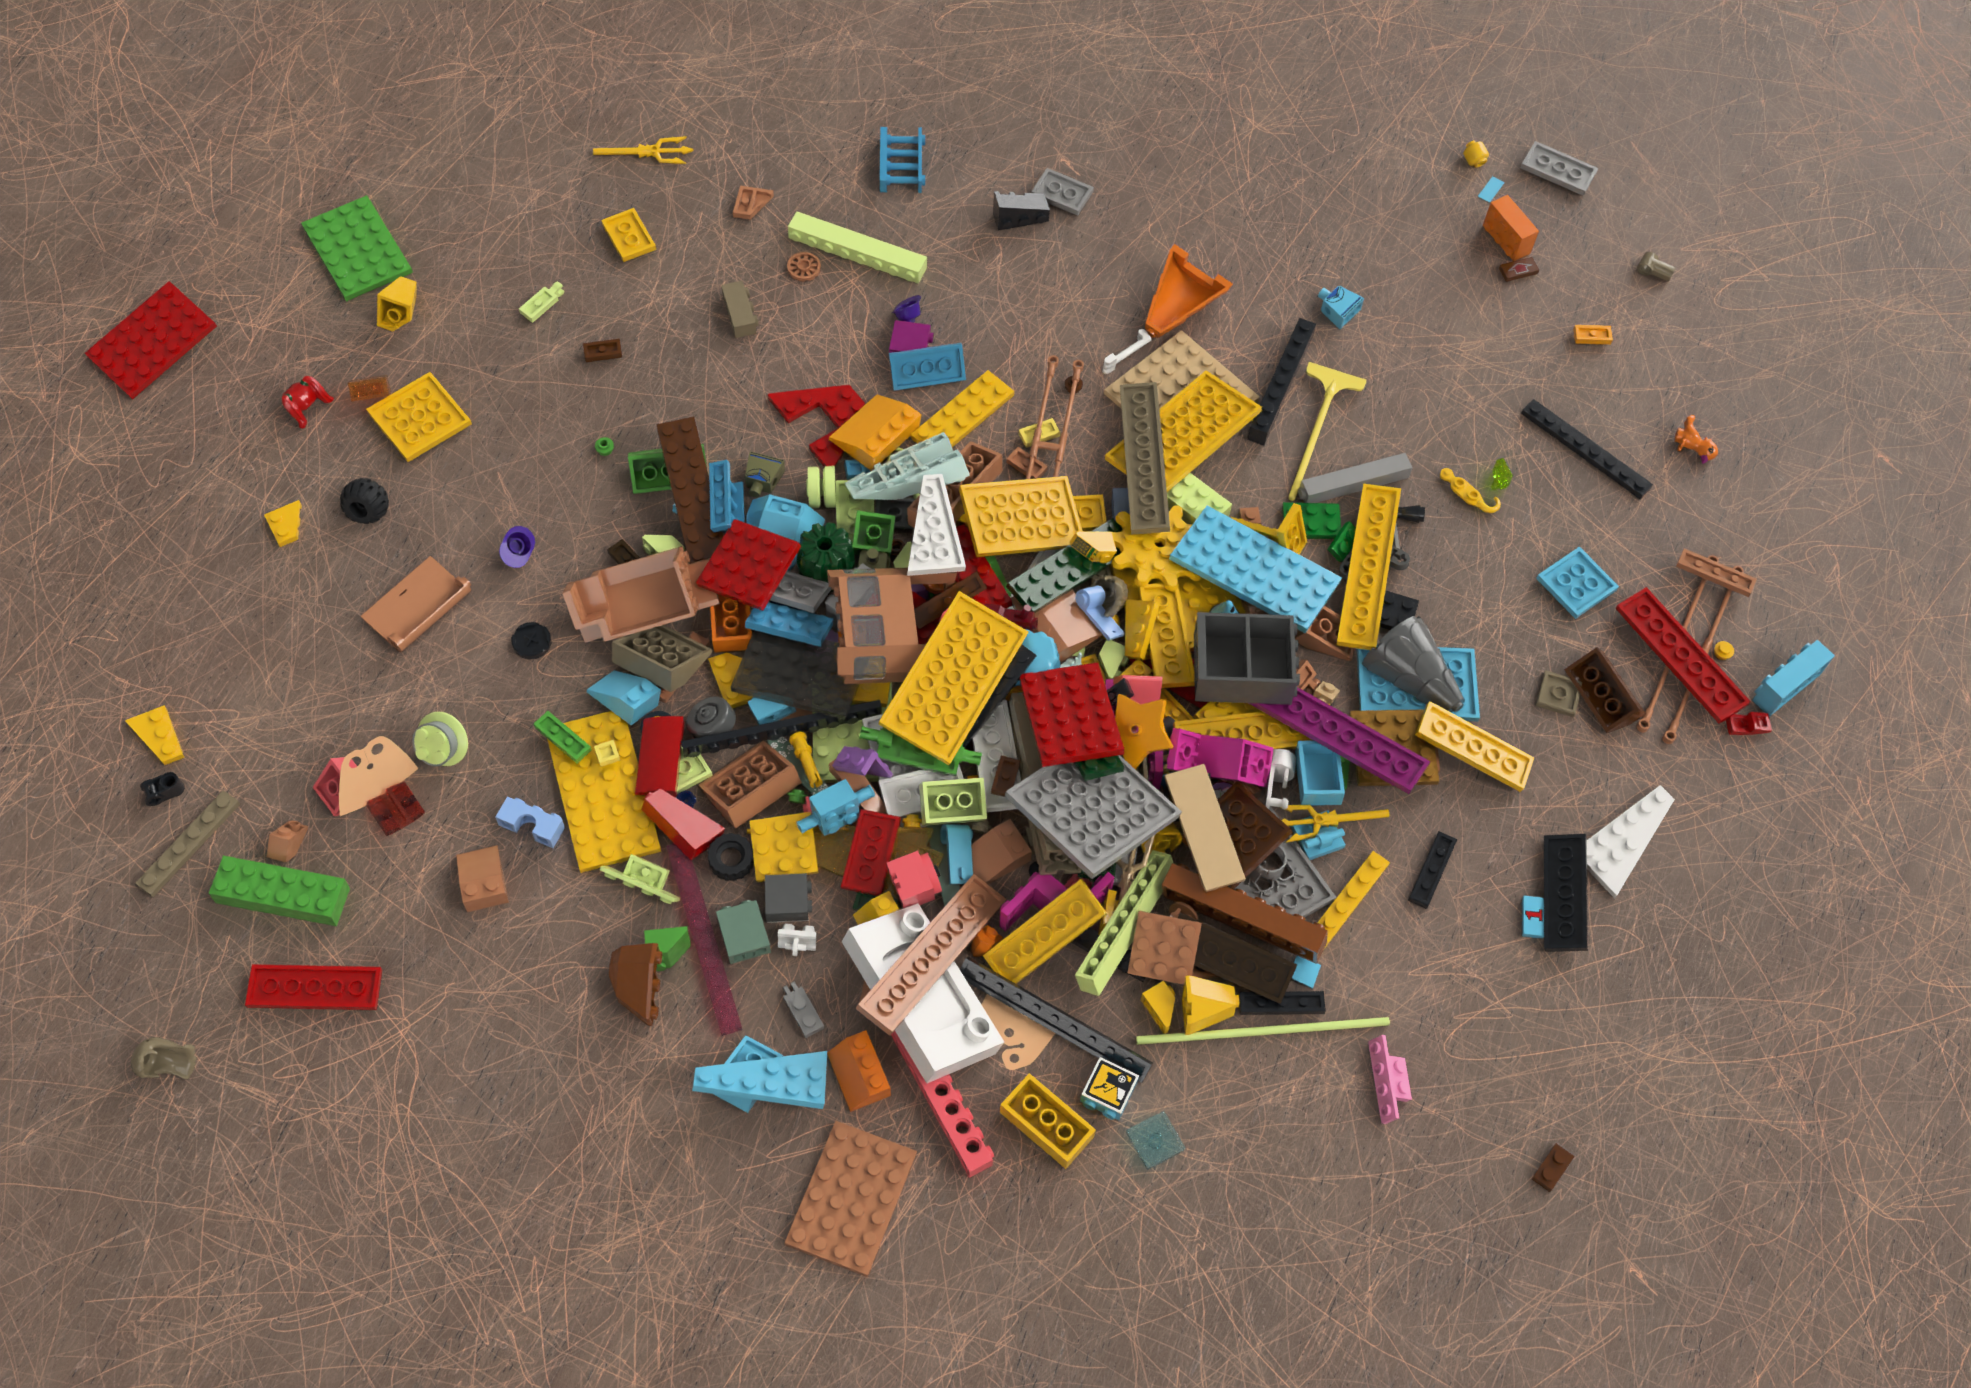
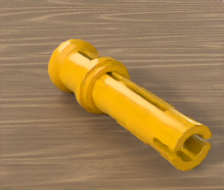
(803, 752)

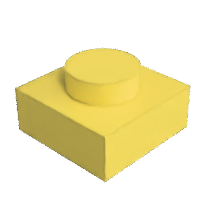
(607, 753)

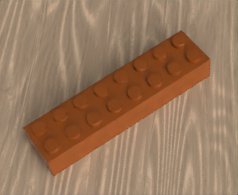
(1247, 914)

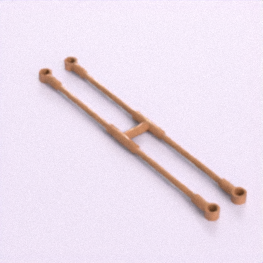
(1060, 447)
(1706, 646)

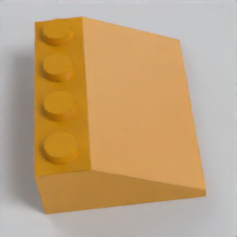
(876, 430)

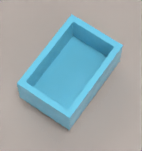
(1319, 774)

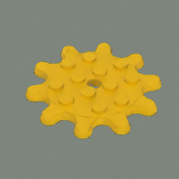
(1147, 559)

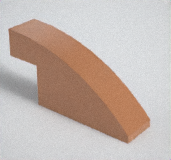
(858, 782)

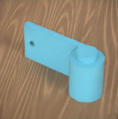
(959, 851)

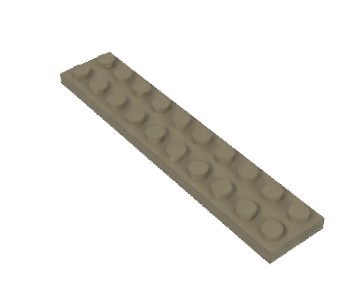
(1144, 458)

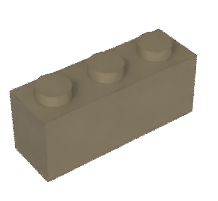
(739, 309)

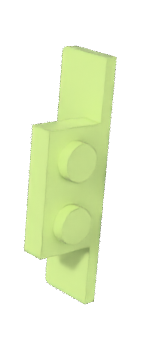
(643, 875)

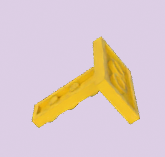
(1290, 533)

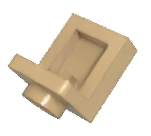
(1326, 692)

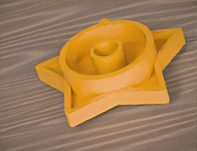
(1151, 729)

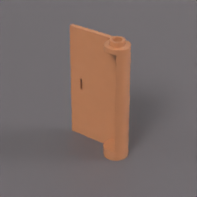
(416, 603)

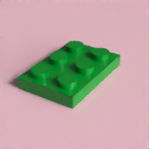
(1319, 519)

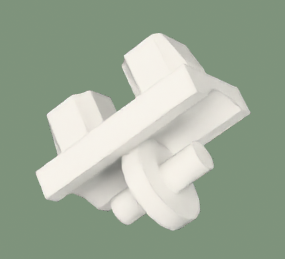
(797, 940)

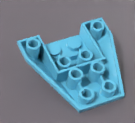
(782, 517)

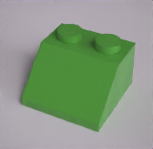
(672, 943)

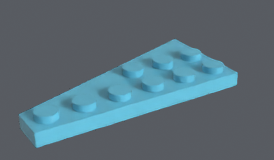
(783, 1080)

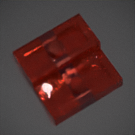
(395, 808)

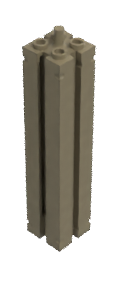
(1047, 853)

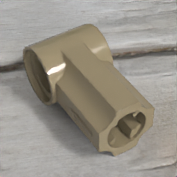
(1652, 265)

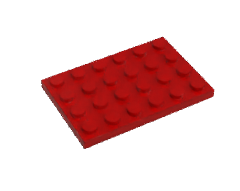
(150, 339)
(1071, 714)

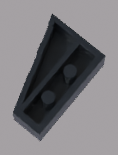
(1019, 210)

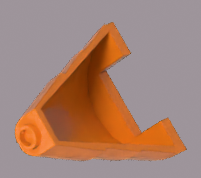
(1181, 293)

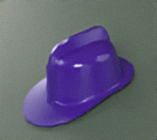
(908, 309)
(517, 546)

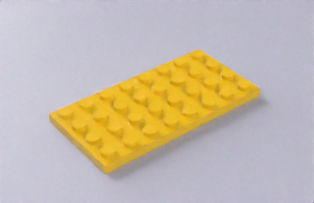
(1196, 425)
(953, 678)
(602, 800)

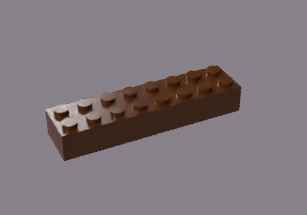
(689, 486)

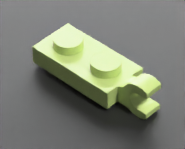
(541, 302)

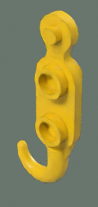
(1467, 491)

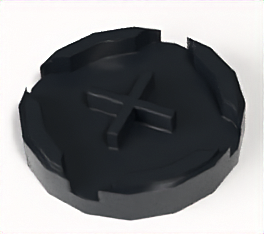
(531, 640)

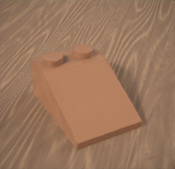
(1323, 636)
(999, 852)
(481, 879)

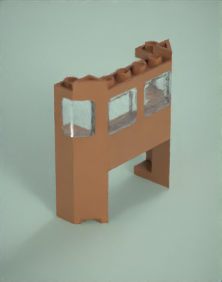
(878, 622)

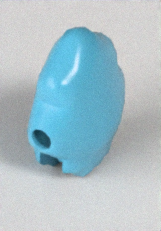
(1046, 652)

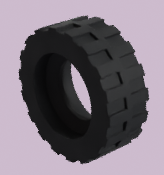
(730, 872)

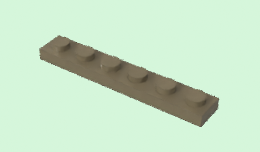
(187, 843)

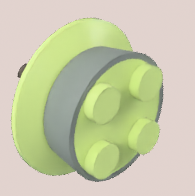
(440, 740)

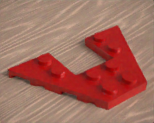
(837, 403)

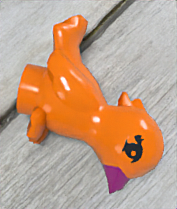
(1690, 439)

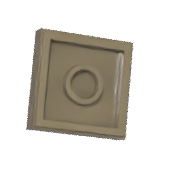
(1558, 694)

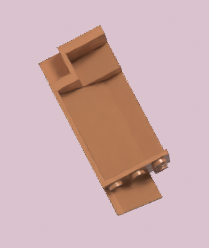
(637, 595)

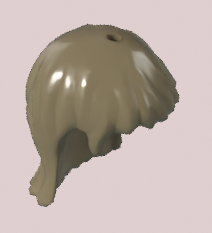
(1115, 597)
(163, 1056)

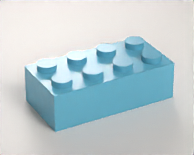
(1792, 677)

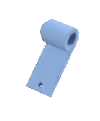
(1091, 602)

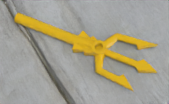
(653, 150)
(1326, 819)

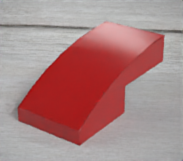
(1749, 724)

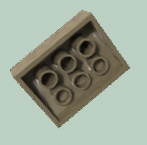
(660, 656)

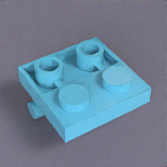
(1326, 841)

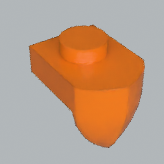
(985, 941)

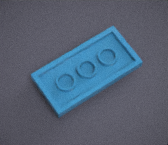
(927, 366)
(790, 623)

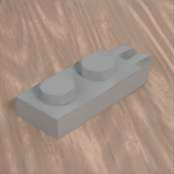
(802, 1010)

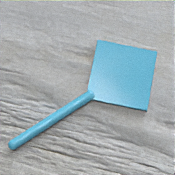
(1305, 972)

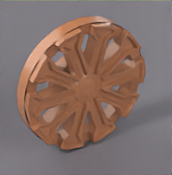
(803, 266)

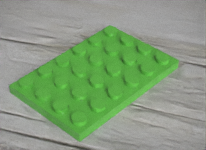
(356, 248)

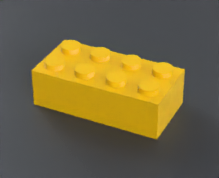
(1047, 1121)

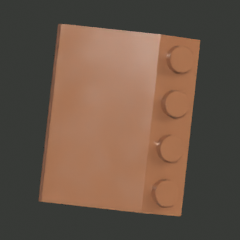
(1065, 624)
(750, 783)

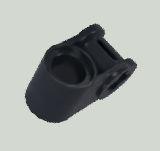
(161, 789)

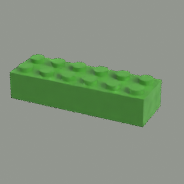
(279, 890)

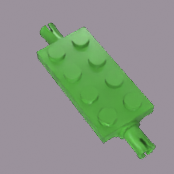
(897, 750)

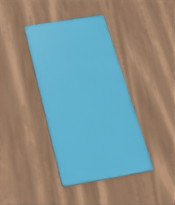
(1491, 189)

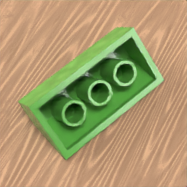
(649, 471)

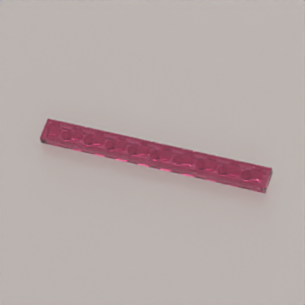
(704, 941)

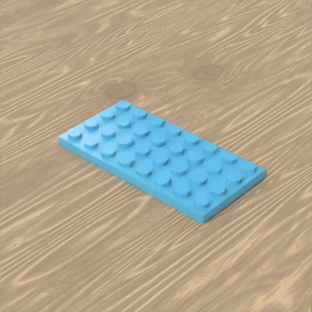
(1255, 568)

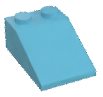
(626, 695)
(746, 1051)

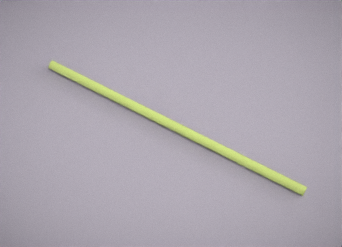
(1266, 1030)

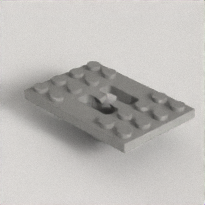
(1299, 893)

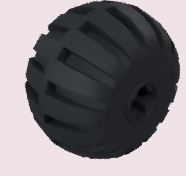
(364, 501)

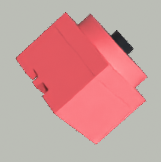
(914, 878)

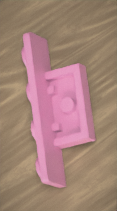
(1389, 1078)

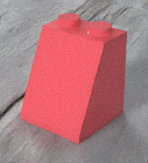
(1144, 687)

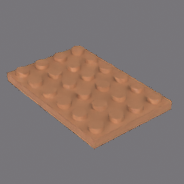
(851, 1198)

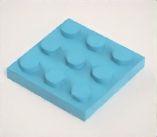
(1577, 582)

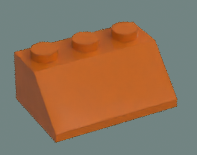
(859, 1071)

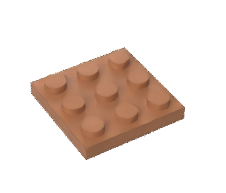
(1164, 947)

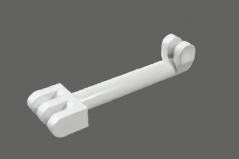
(1111, 360)

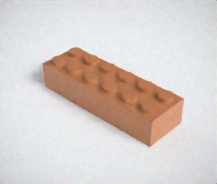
(983, 467)

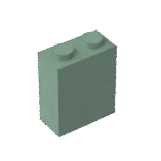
(743, 931)

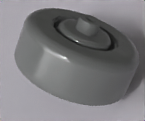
(710, 717)

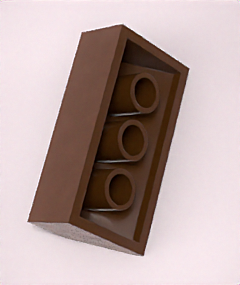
(1604, 691)

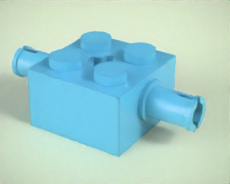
(835, 807)

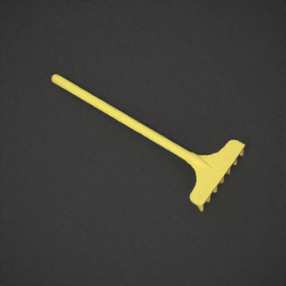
(1333, 382)

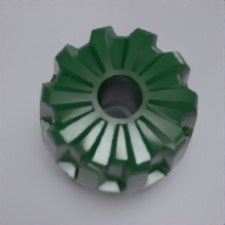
(824, 550)

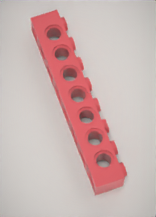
(971, 1162)

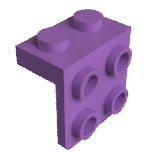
(861, 762)

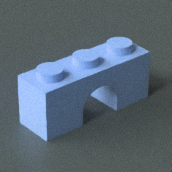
(516, 813)

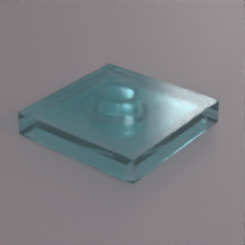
(1155, 1140)

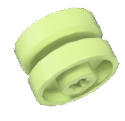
(820, 487)

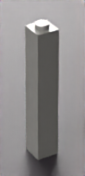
(1352, 479)

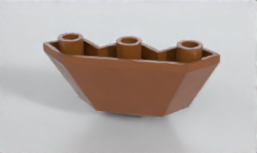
(635, 979)

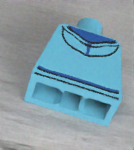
(1340, 305)

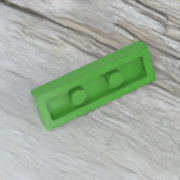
(562, 737)

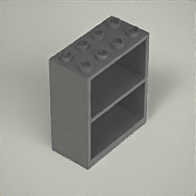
(1245, 658)

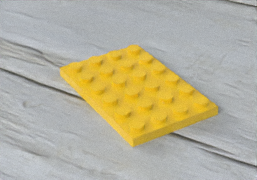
(1020, 515)

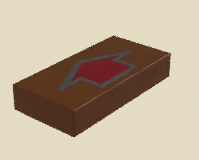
(1519, 269)

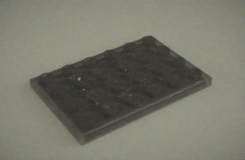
(794, 675)

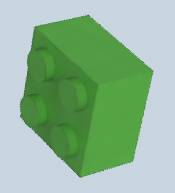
(873, 531)

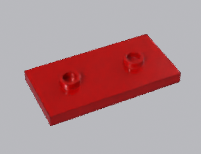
(870, 852)

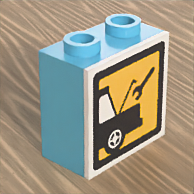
(1109, 1089)

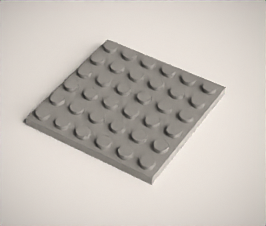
(1094, 818)

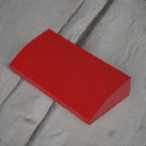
(660, 755)

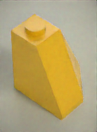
(396, 304)
(1206, 1003)

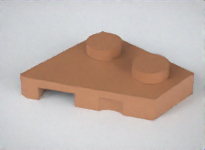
(751, 201)

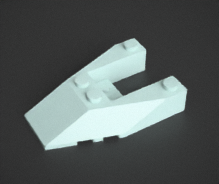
(905, 471)

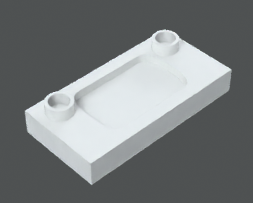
(949, 1022)

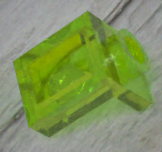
(1502, 475)

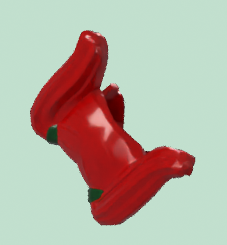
(302, 396)

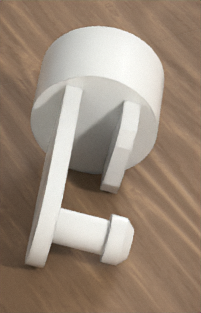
(1281, 770)

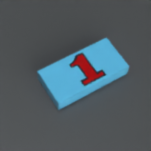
(1533, 917)

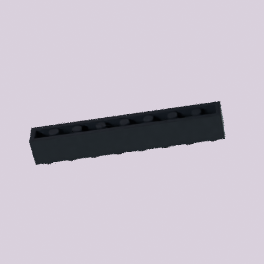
(1281, 381)

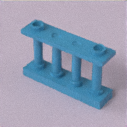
(886, 166)
(725, 497)

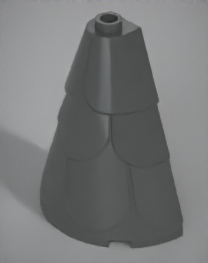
(1415, 664)

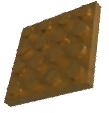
(1401, 728)

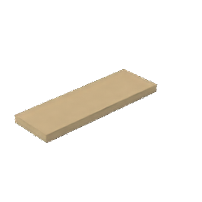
(1205, 828)

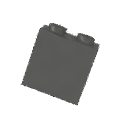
(787, 898)

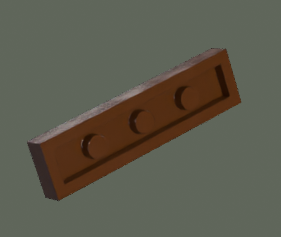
(941, 602)

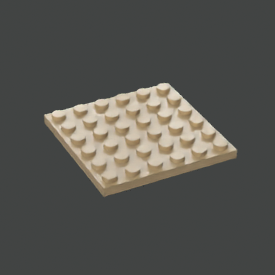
(1174, 368)

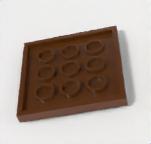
(1251, 827)

